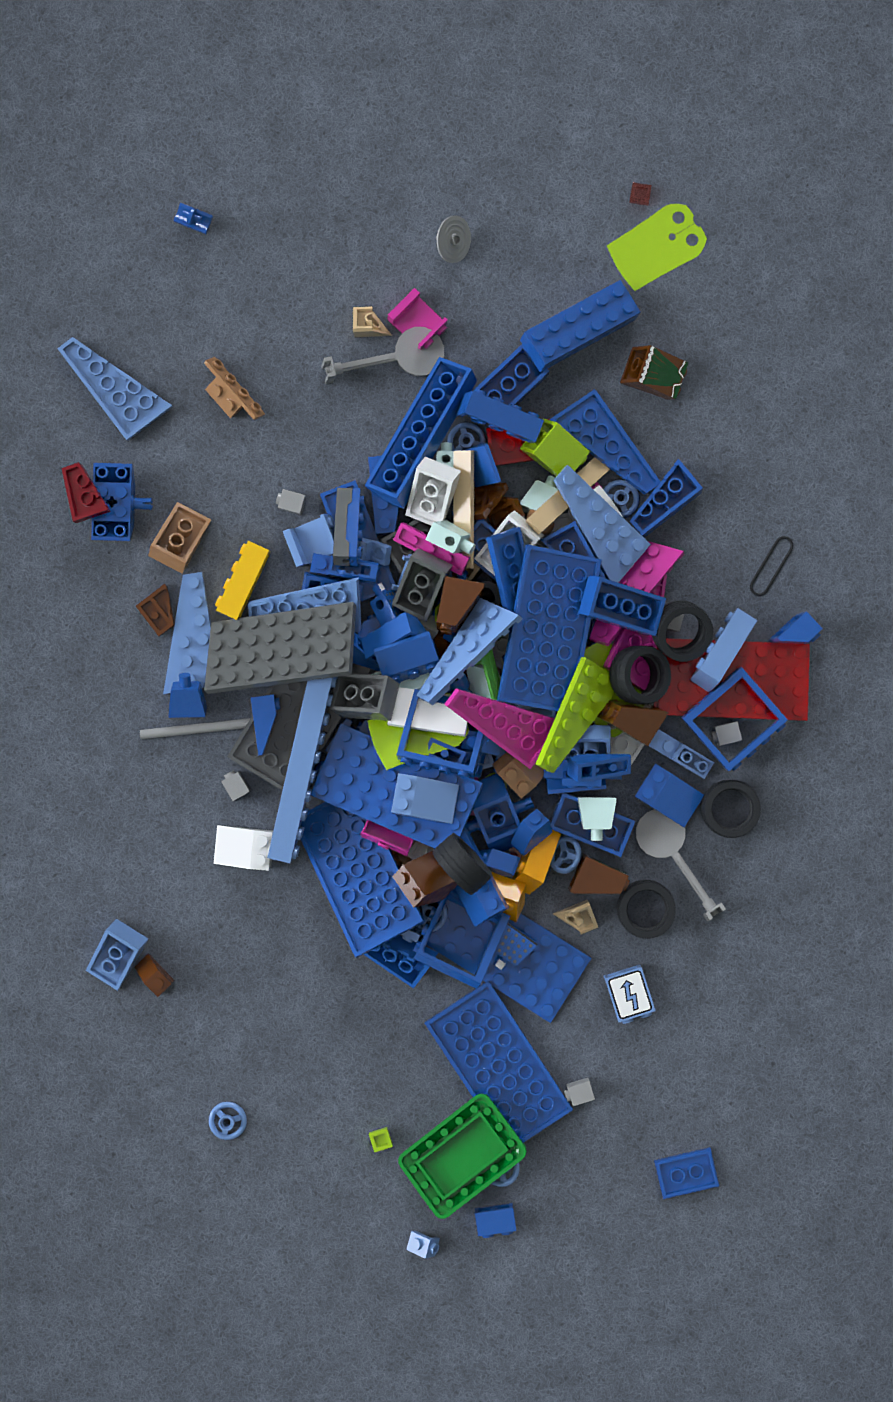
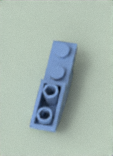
(681, 754)

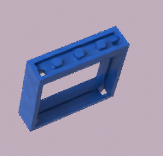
(762, 739)
(428, 762)
(474, 981)

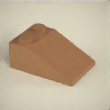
(179, 537)
(517, 775)

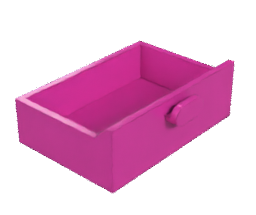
(387, 838)

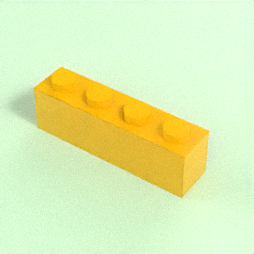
(243, 580)

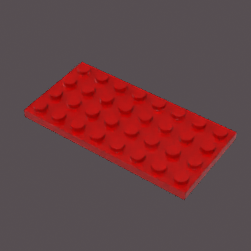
(775, 667)

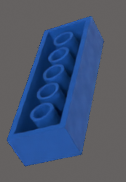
(580, 326)

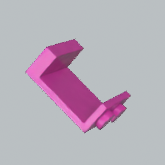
(416, 313)

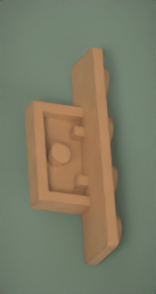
(229, 393)

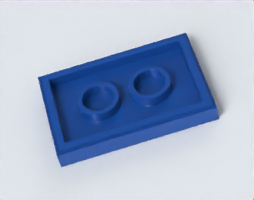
(686, 1173)

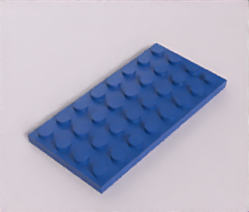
(552, 635)
(361, 785)
(357, 879)
(537, 982)
(498, 1061)

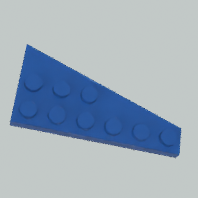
(600, 432)

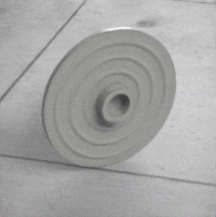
(453, 239)

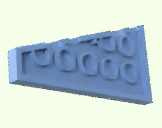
(120, 396)
(602, 527)
(317, 596)
(190, 633)
(468, 647)

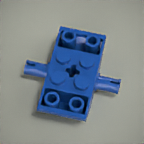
(117, 483)
(495, 800)

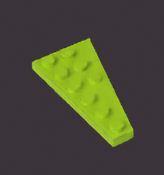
(581, 705)

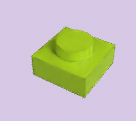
(380, 1139)

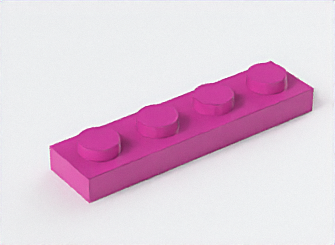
(415, 539)

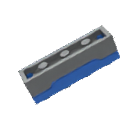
(347, 527)

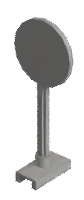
(406, 353)
(663, 838)

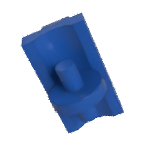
(193, 218)

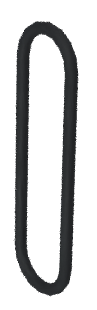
(778, 570)

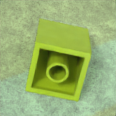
(555, 448)

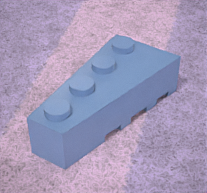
(723, 650)

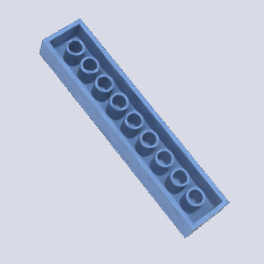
(301, 769)

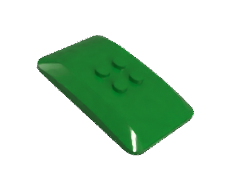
(462, 1156)

